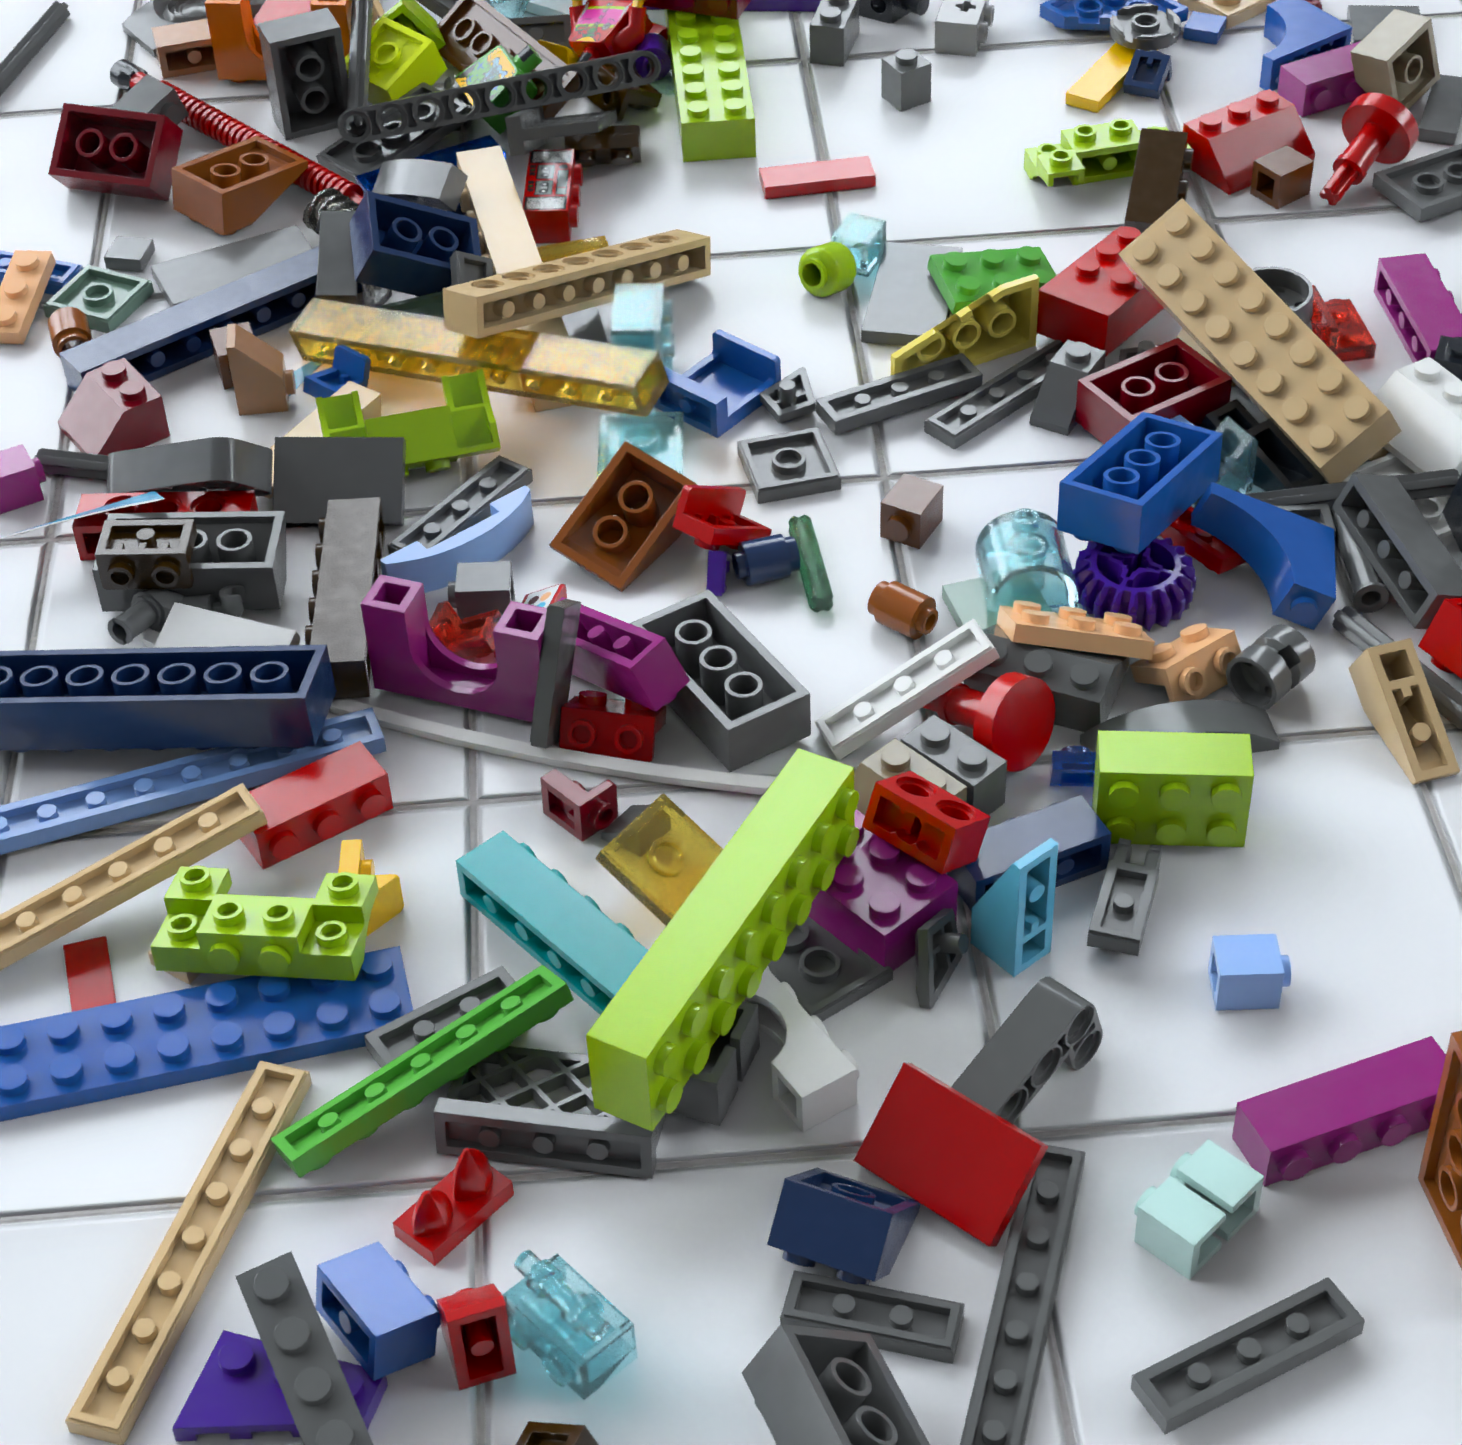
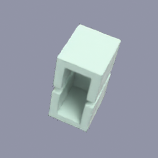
(1200, 1197)

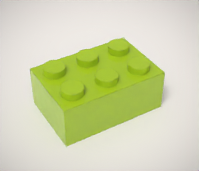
(1174, 787)

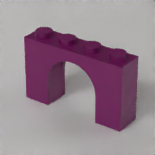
(415, 663)

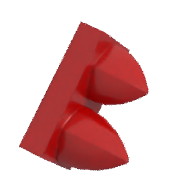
(453, 1207)

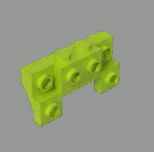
(1087, 153)
(432, 434)
(264, 934)

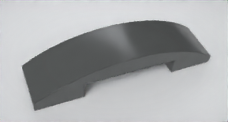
(1194, 717)

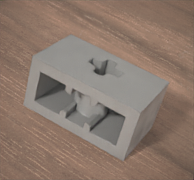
(962, 26)

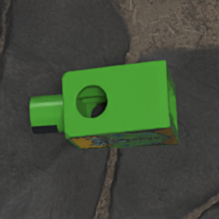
(500, 64)

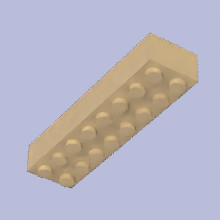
(1260, 343)

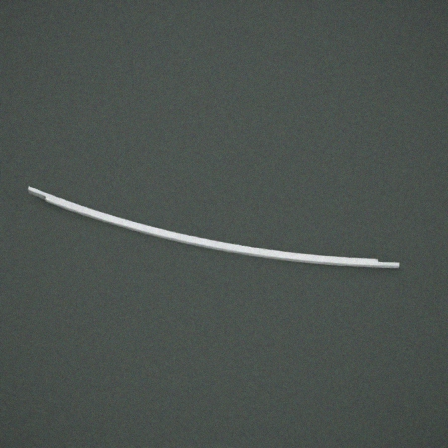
(550, 756)

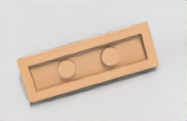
(22, 292)

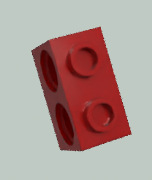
(926, 821)

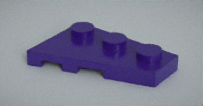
(242, 1395)

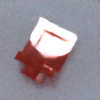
(465, 636)

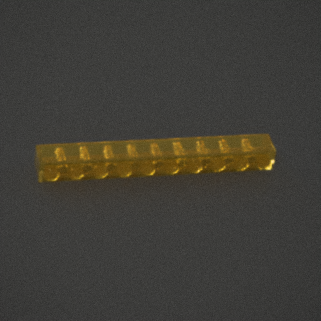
(512, 361)

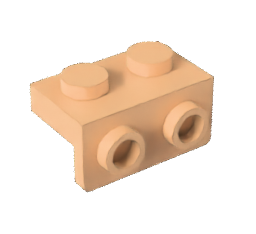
(1190, 664)

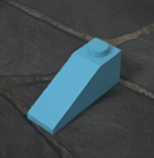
(1016, 914)

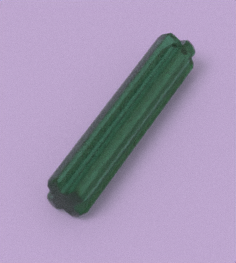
(812, 565)

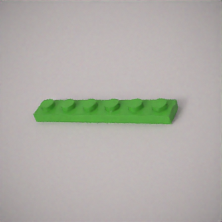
(421, 1071)

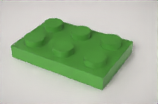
(971, 275)

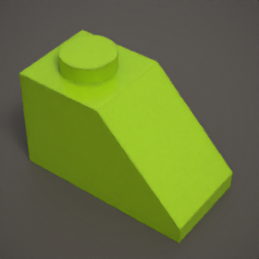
(414, 17)

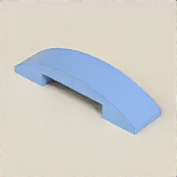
(482, 542)

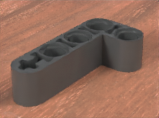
(192, 466)
(1030, 1045)

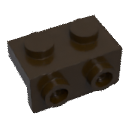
(610, 146)

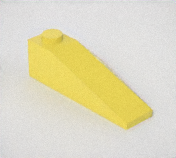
(982, 331)

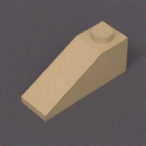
(1404, 710)

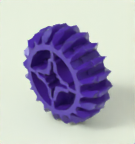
(1142, 585)

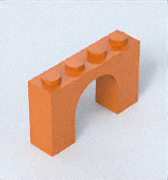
(238, 42)

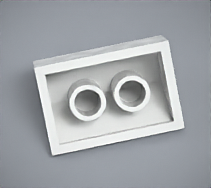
(1429, 413)

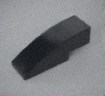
(1277, 460)

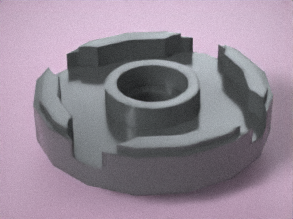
(1145, 27)

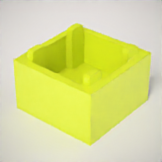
(399, 61)

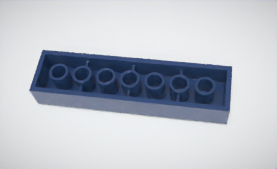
(164, 697)

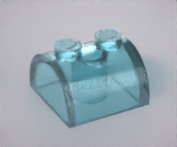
(1025, 560)

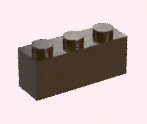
(1158, 176)

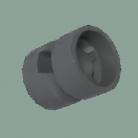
(1270, 666)

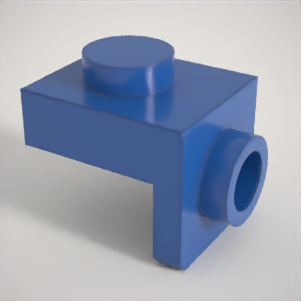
(347, 366)

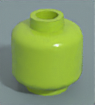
(827, 269)

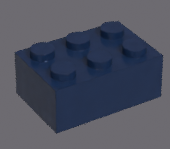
(408, 244)

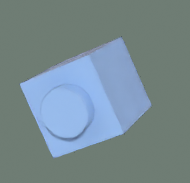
(1247, 972)

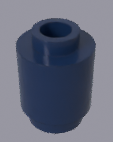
(766, 559)

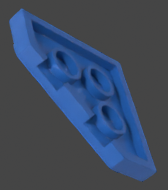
(1097, 13)

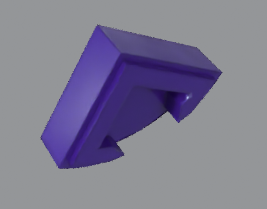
(718, 566)

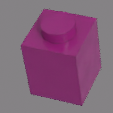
(19, 479)

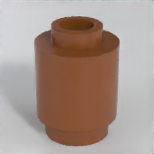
(68, 329)
(903, 609)

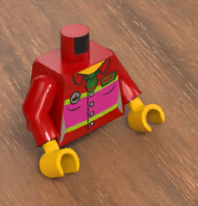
(607, 27)

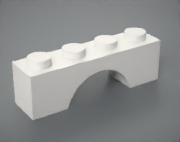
(810, 1073)

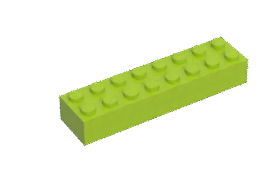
(710, 87)
(722, 941)

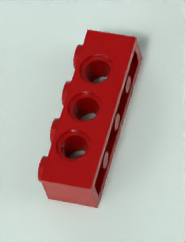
(88, 528)

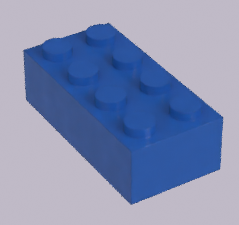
(1138, 482)

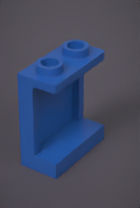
(722, 385)

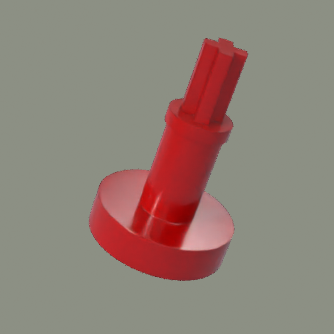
(1376, 131)
(1008, 718)

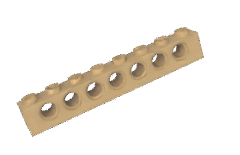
(573, 282)

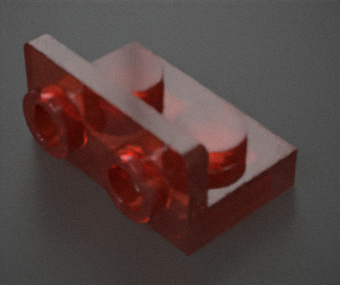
(1341, 328)

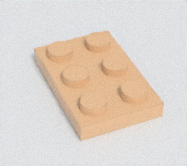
(1074, 630)

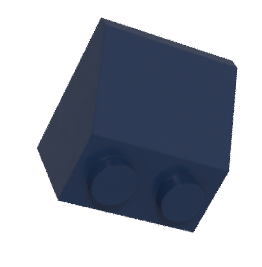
(841, 1225)

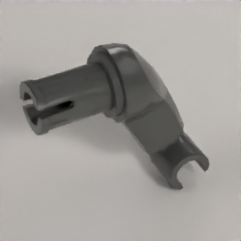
(153, 606)

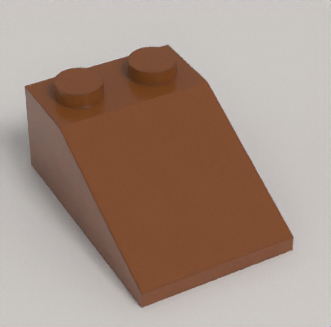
(234, 183)
(624, 518)

